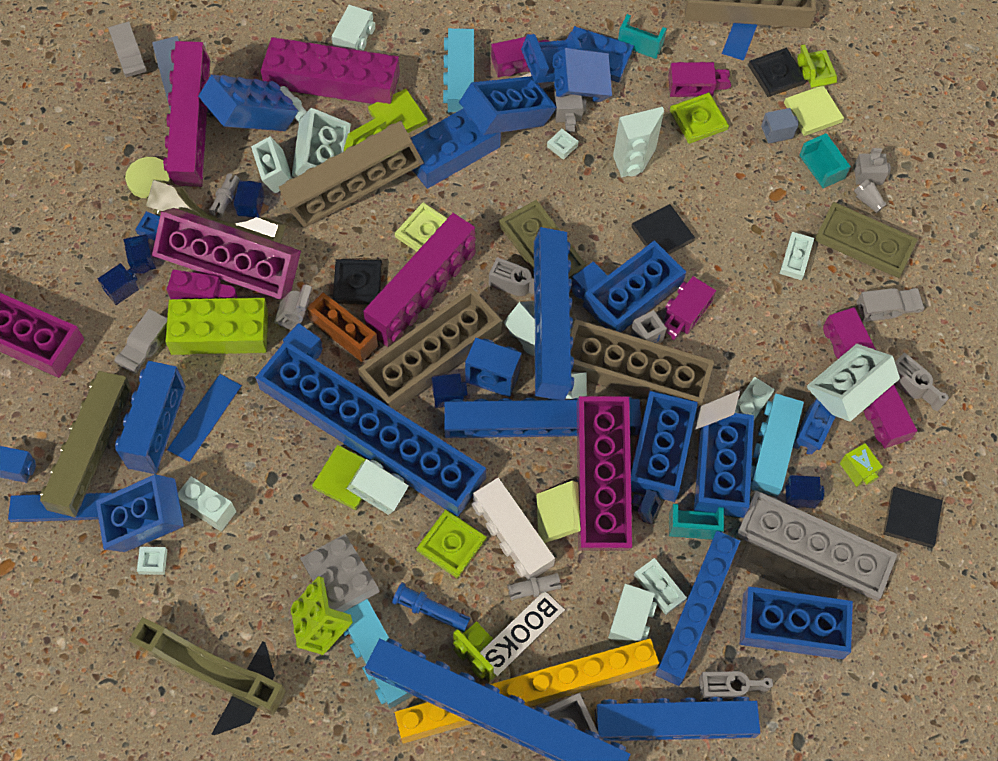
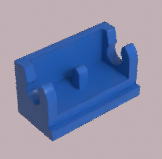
(814, 427)

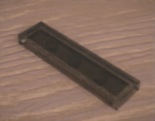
(787, 573)

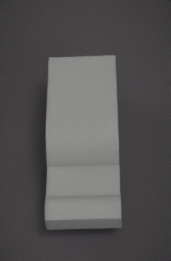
(127, 49)
(507, 277)
(888, 304)
(293, 308)
(143, 341)
(918, 382)
(719, 685)

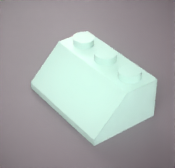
(318, 139)
(637, 140)
(854, 381)

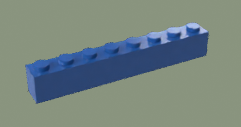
(551, 315)
(520, 418)

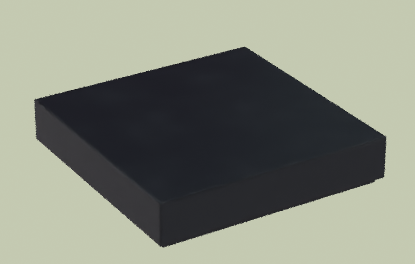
(777, 72)
(664, 228)
(356, 281)
(913, 517)

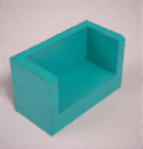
(643, 41)
(824, 160)
(695, 524)

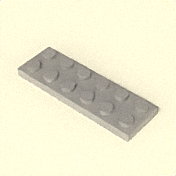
(817, 545)

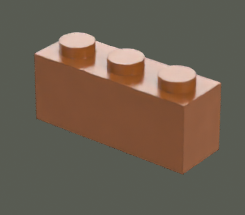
(342, 327)

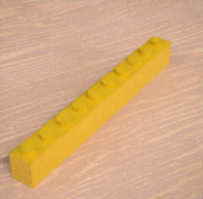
(540, 686)

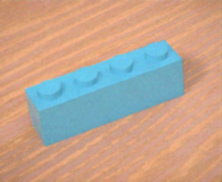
(459, 64)
(776, 444)
(365, 634)

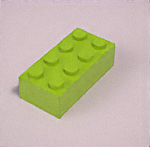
(217, 326)

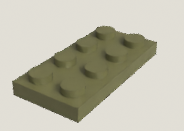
(523, 227)
(866, 239)

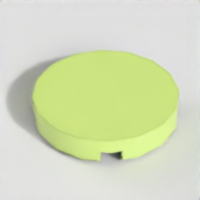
(142, 173)

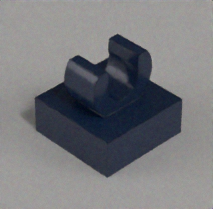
(647, 506)

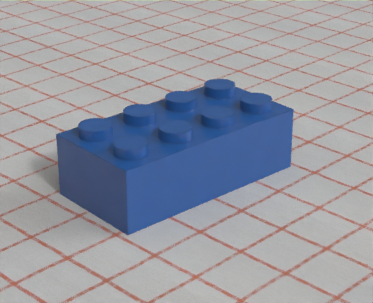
(248, 103)
(507, 104)
(451, 147)
(634, 288)
(150, 417)
(662, 445)
(725, 466)
(796, 623)

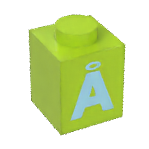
(861, 465)

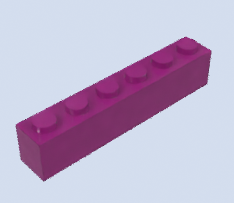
(887, 413)

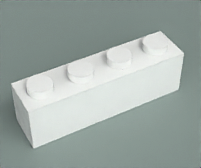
(513, 530)

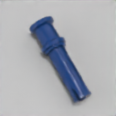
(420, 603)

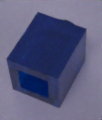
(249, 199)
(139, 254)
(118, 283)
(448, 388)
(803, 491)

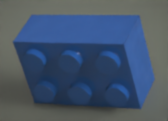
(139, 513)

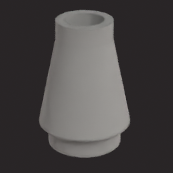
(869, 194)

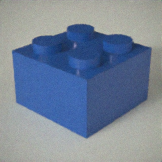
(492, 367)

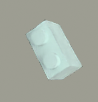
(353, 29)
(271, 163)
(378, 486)
(206, 503)
(632, 614)

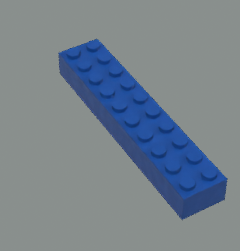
(371, 428)

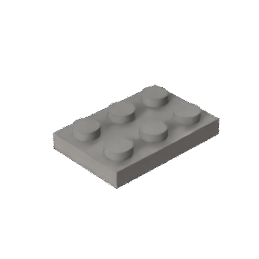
(343, 573)

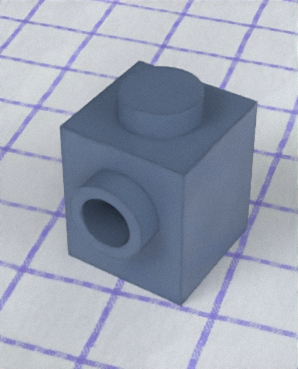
(779, 125)

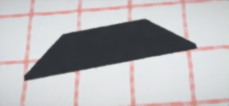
(237, 711)

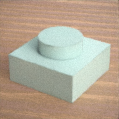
(562, 144)
(152, 560)

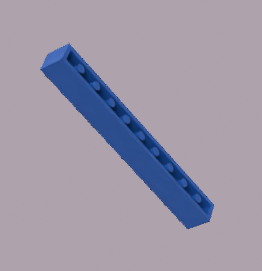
(488, 707)

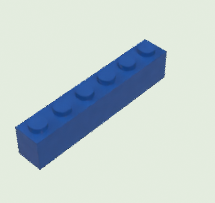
(697, 608)
(677, 719)

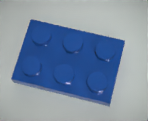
(618, 51)

